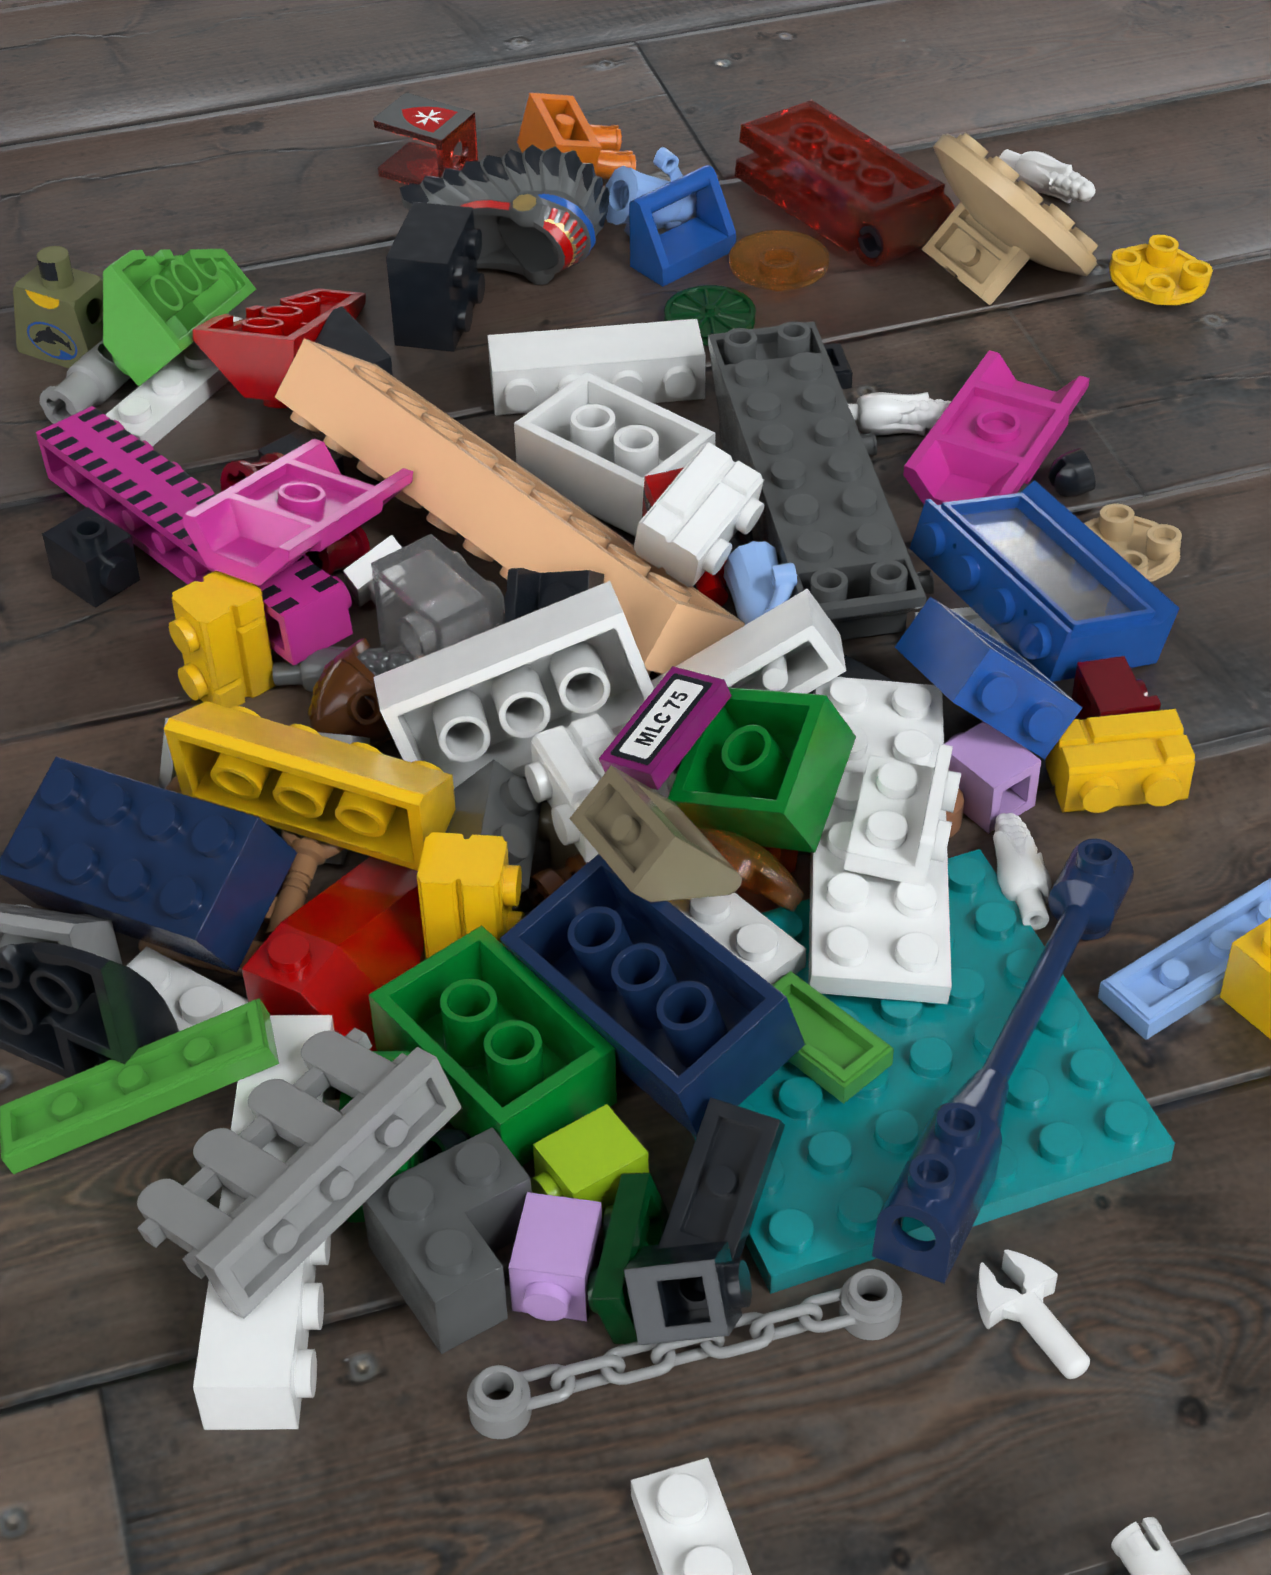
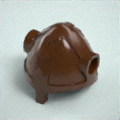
(341, 701)

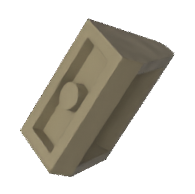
(651, 842)

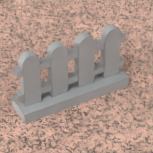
(304, 1200)

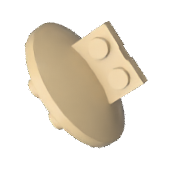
(1000, 223)

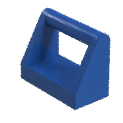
(689, 244)

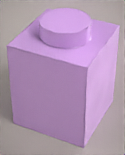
(994, 774)
(554, 1255)

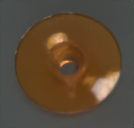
(779, 260)

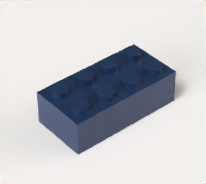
(148, 862)
(659, 990)

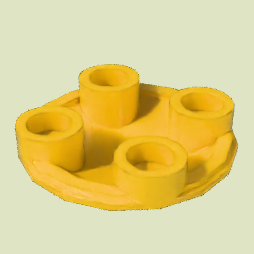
(1160, 272)

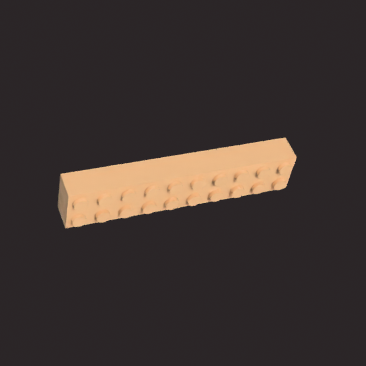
(491, 498)

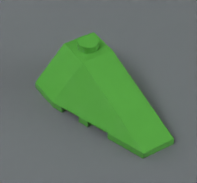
(160, 299)

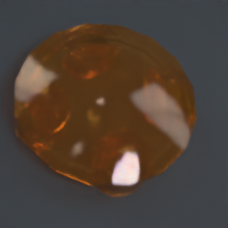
(757, 867)

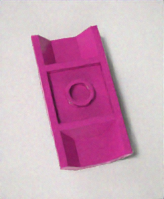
(991, 435)
(284, 513)

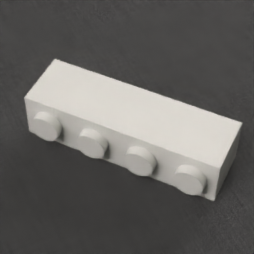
(647, 359)

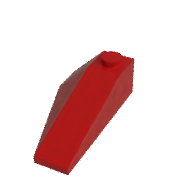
(263, 345)
(341, 948)

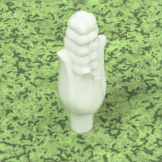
(1049, 175)
(896, 413)
(1021, 870)

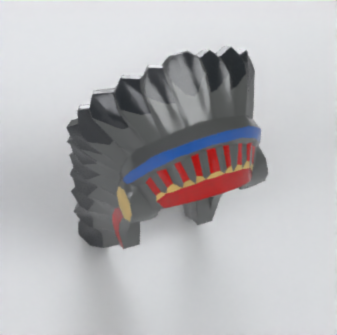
(532, 207)

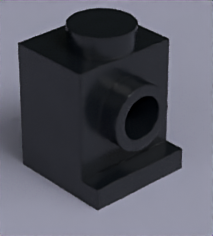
(666, 1304)

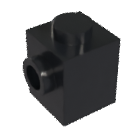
(91, 557)

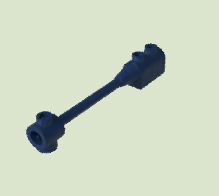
(963, 1141)

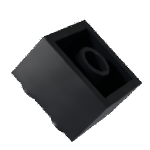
(434, 276)

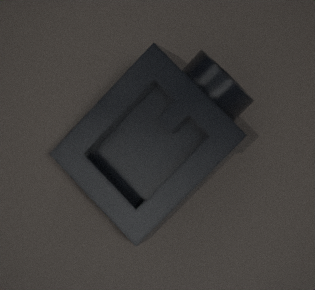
(533, 590)

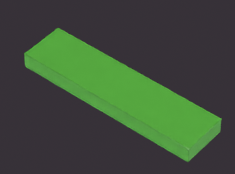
(147, 1085)

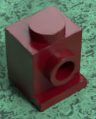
(1109, 689)

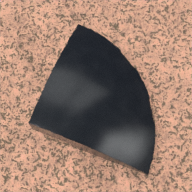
(75, 1008)

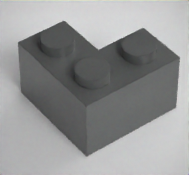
(440, 1235)

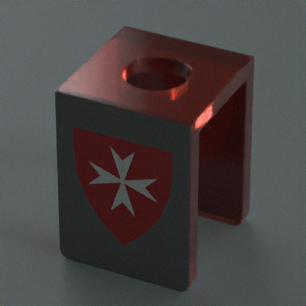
(430, 123)

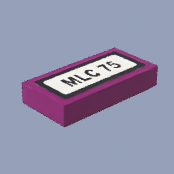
(666, 726)

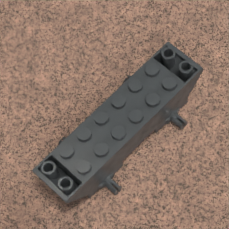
(819, 488)

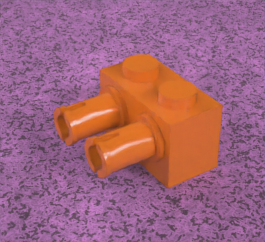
(560, 122)

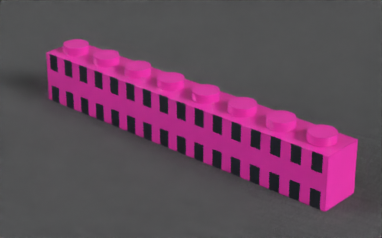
(148, 498)

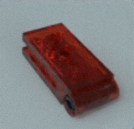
(842, 182)

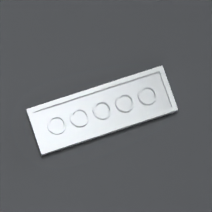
(865, 929)

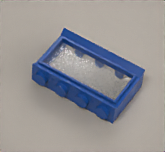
(1044, 580)

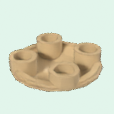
(1143, 543)

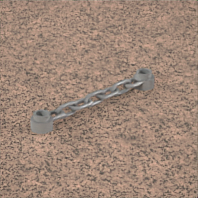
(858, 1316)

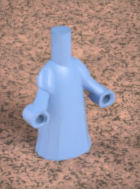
(630, 184)
(758, 579)

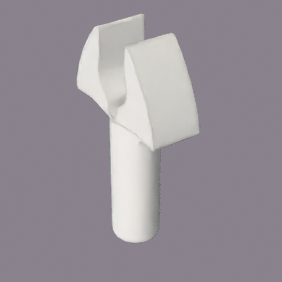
(1035, 1282)

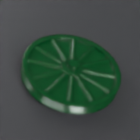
(714, 307)

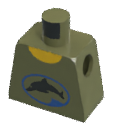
(58, 309)

